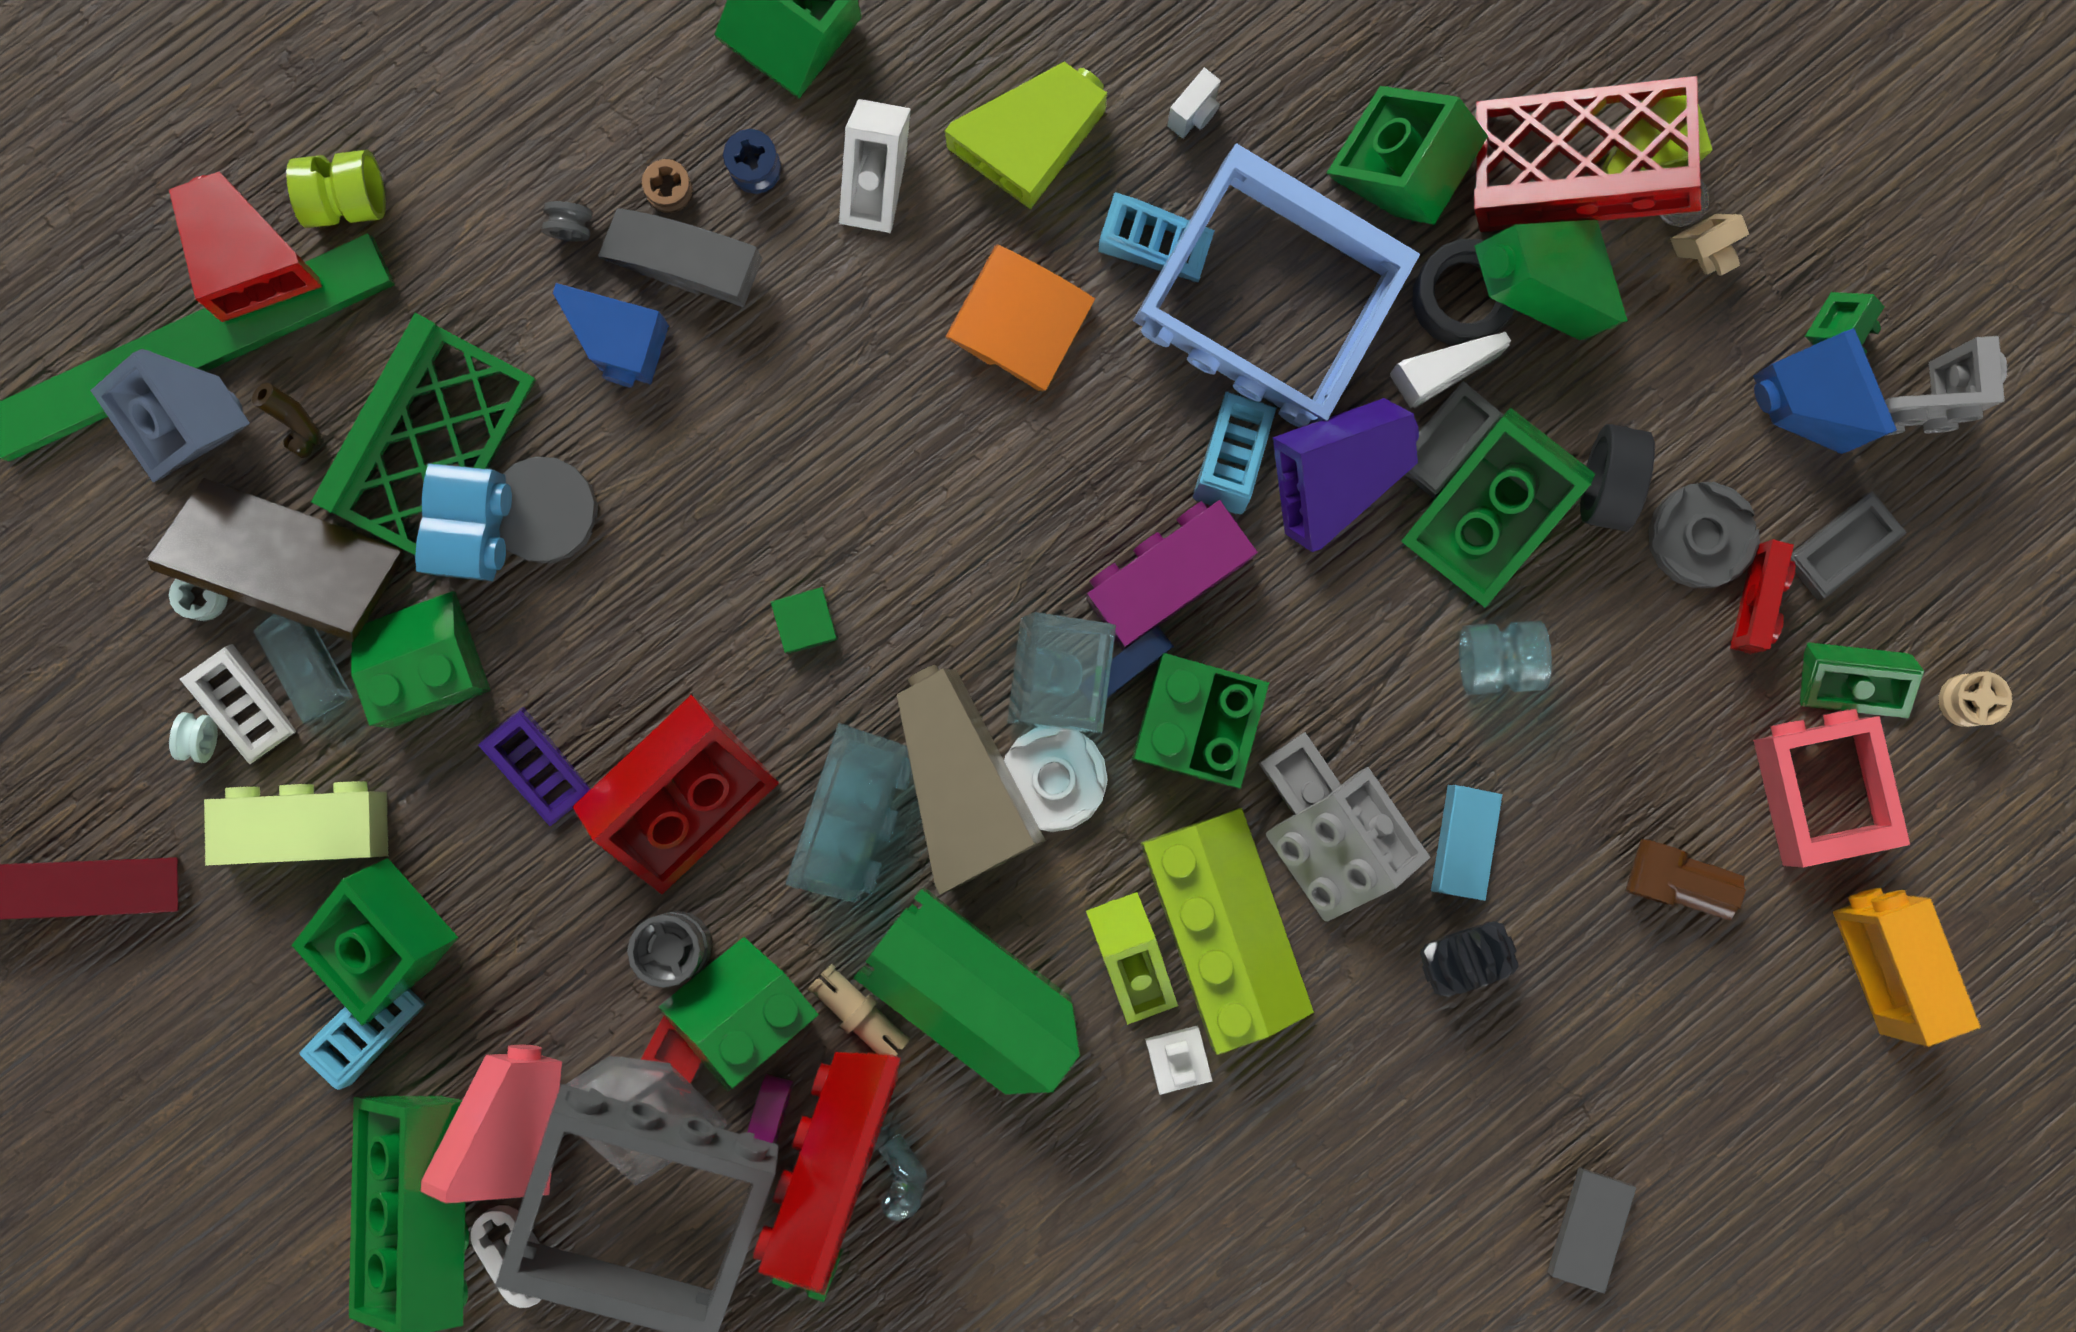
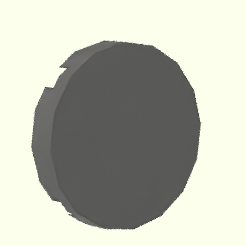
(549, 510)
(1703, 535)

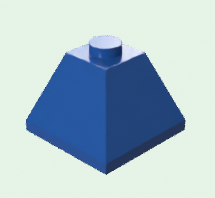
(1826, 395)

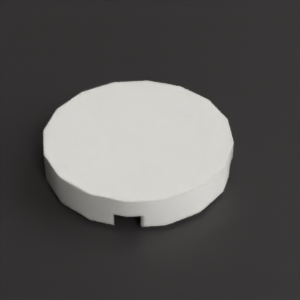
(1084, 764)

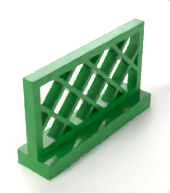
(390, 405)

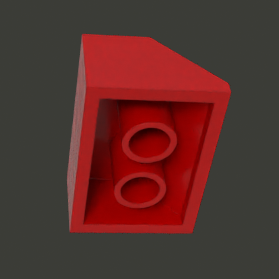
(674, 795)

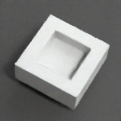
(1195, 104)

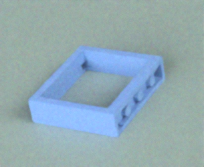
(1319, 217)

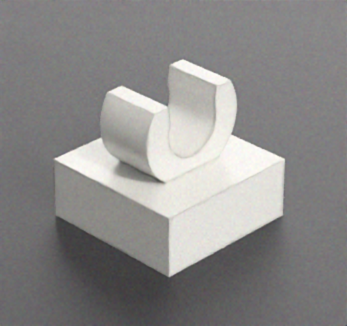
(1178, 1059)

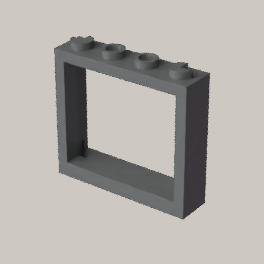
(619, 1290)

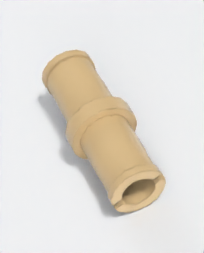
(858, 1012)

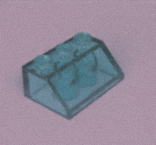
(850, 815)

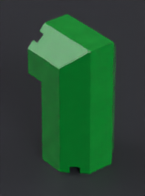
(974, 998)

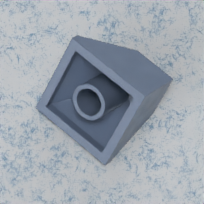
(168, 410)

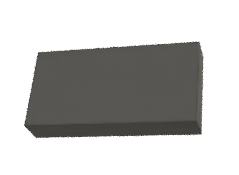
(1451, 437)
(1846, 545)
(1591, 1230)

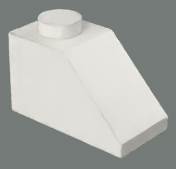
(873, 164)

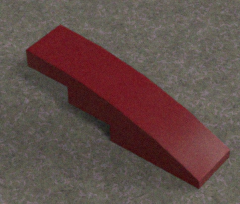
(88, 888)

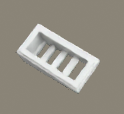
(1434, 372)
(210, 699)

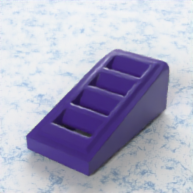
(520, 779)

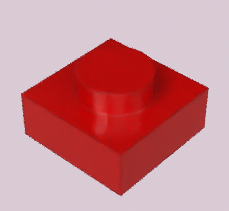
(671, 1048)

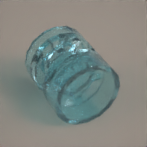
(1506, 657)

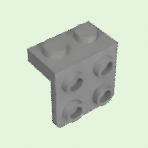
(1961, 388)

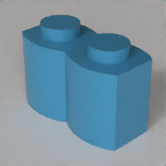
(462, 522)

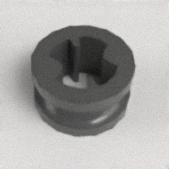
(566, 221)

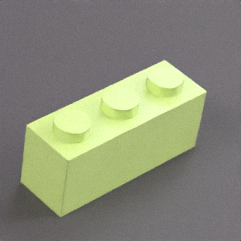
(296, 824)

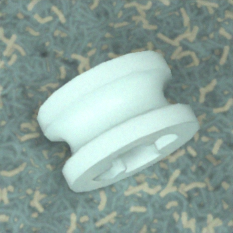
(182, 597)
(193, 737)

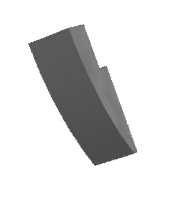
(682, 255)

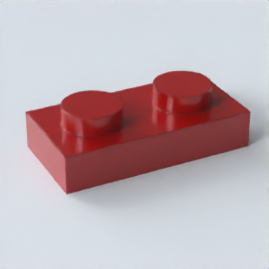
(1759, 616)

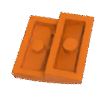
(1020, 317)

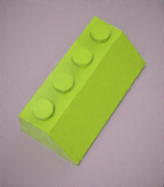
(1227, 930)

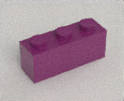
(1170, 572)

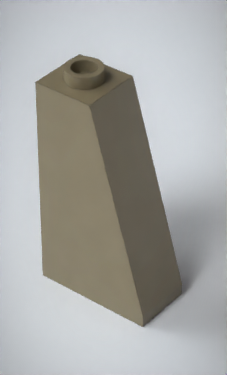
(962, 785)

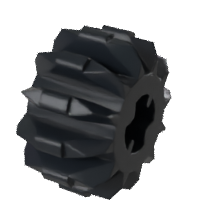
(1469, 959)

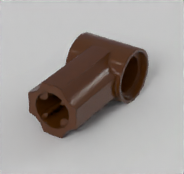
(1672, 877)

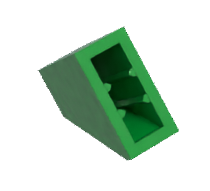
(1554, 275)

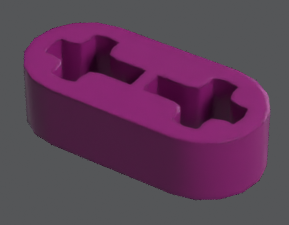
(770, 1108)

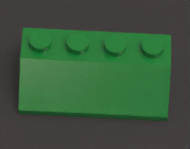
(401, 1240)

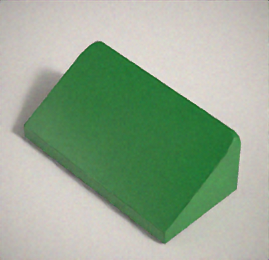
(1859, 679)

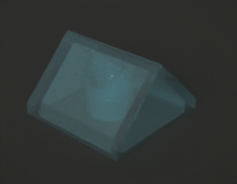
(1061, 673)

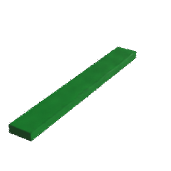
(197, 340)

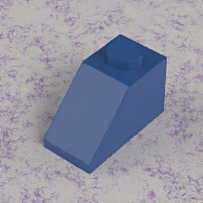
(615, 334)

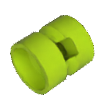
(327, 190)

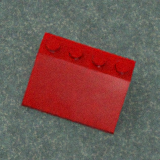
(829, 1170)

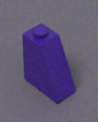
(1341, 468)

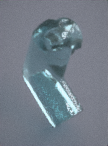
(908, 1179)

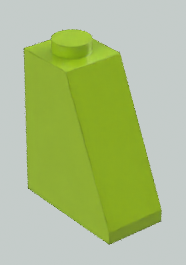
(1030, 130)

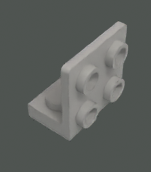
(1348, 846)

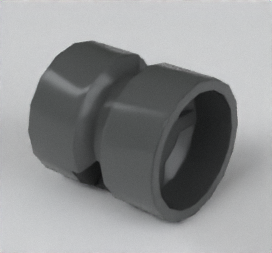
(669, 948)

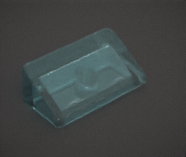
(302, 666)

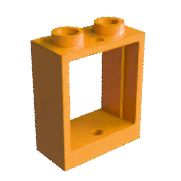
(1905, 967)

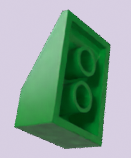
(1498, 507)

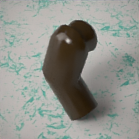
(293, 415)

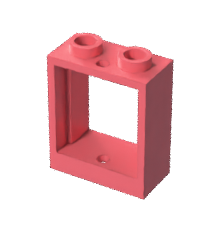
(1785, 799)

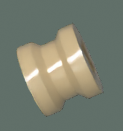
(1986, 692)

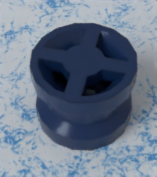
(758, 172)

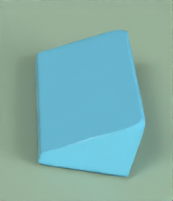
(1466, 842)

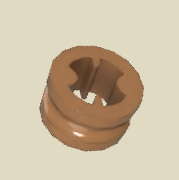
(654, 177)

